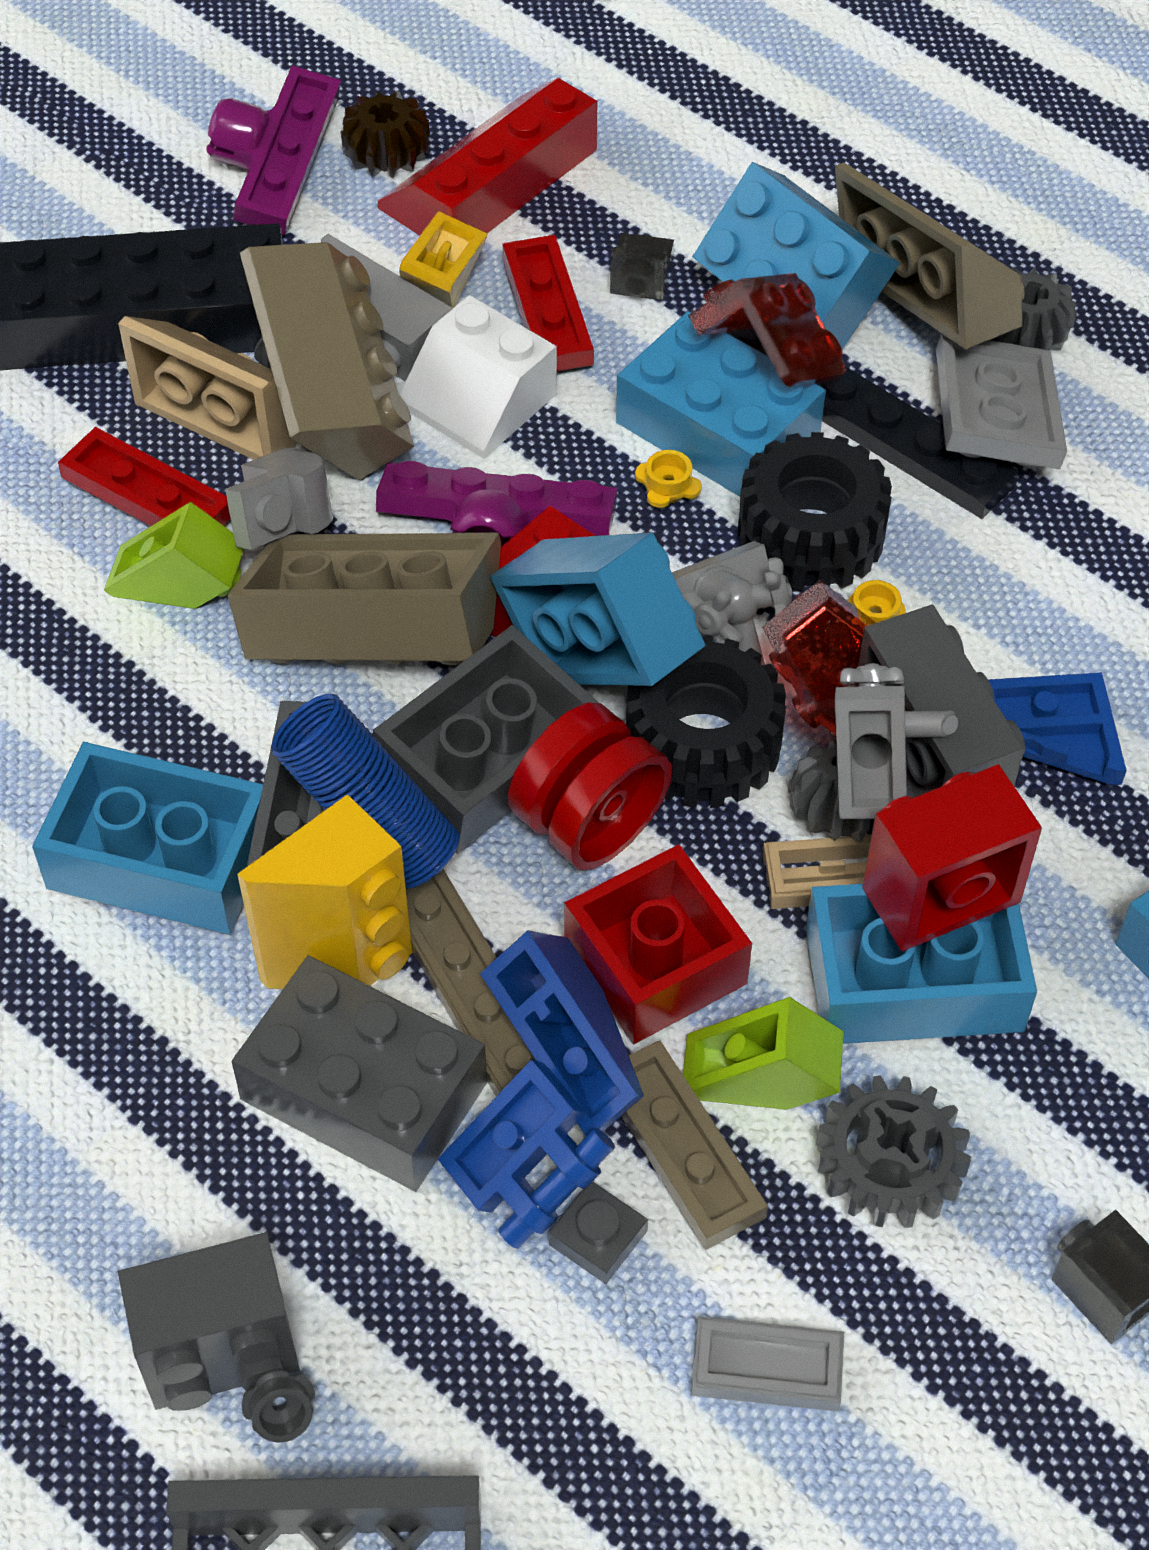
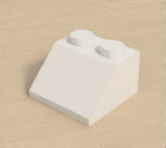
(480, 376)

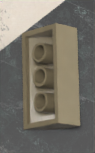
(939, 272)
(328, 354)
(368, 597)

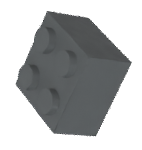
(207, 1321)

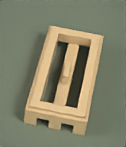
(794, 885)

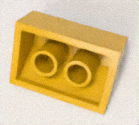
(330, 896)

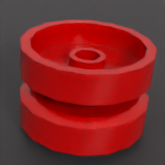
(589, 785)

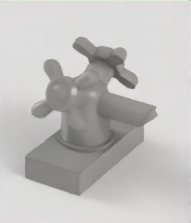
(731, 589)
(873, 738)

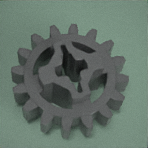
(886, 1177)

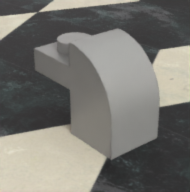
(279, 497)

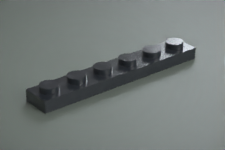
(907, 439)

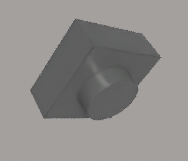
(598, 1232)

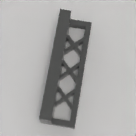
(325, 1506)

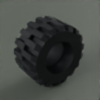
(821, 477)
(717, 760)

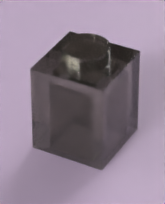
(1106, 1274)

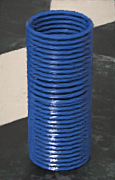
(328, 753)

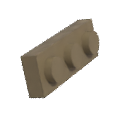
(690, 1151)

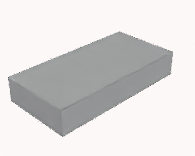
(768, 1364)

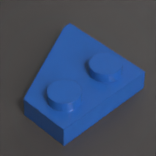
(1065, 722)

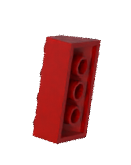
(501, 161)

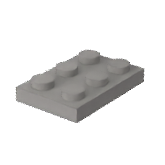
(1001, 403)

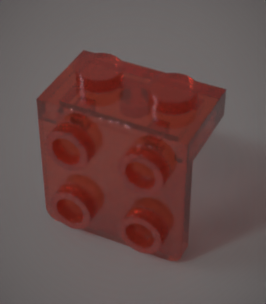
(785, 321)
(813, 645)

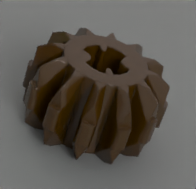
(385, 133)

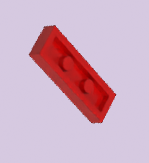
(548, 298)
(136, 480)

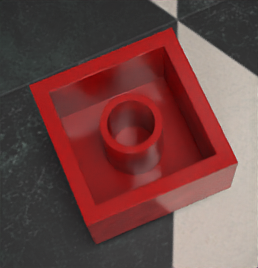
(950, 856)
(658, 943)

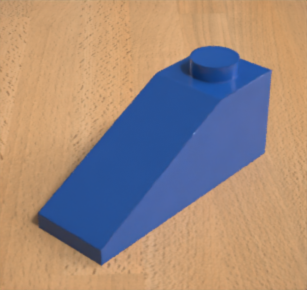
(566, 1024)

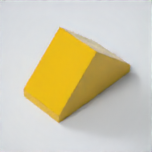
(443, 257)

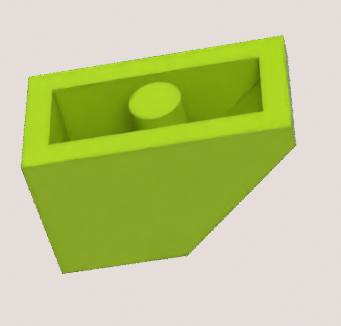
(177, 561)
(766, 1058)

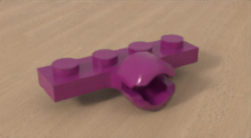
(274, 144)
(491, 501)

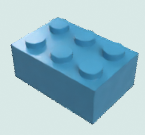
(782, 229)
(712, 401)
(601, 607)
(150, 837)
(947, 987)

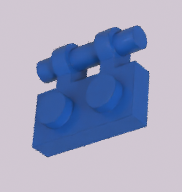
(509, 1141)

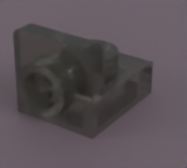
(641, 266)

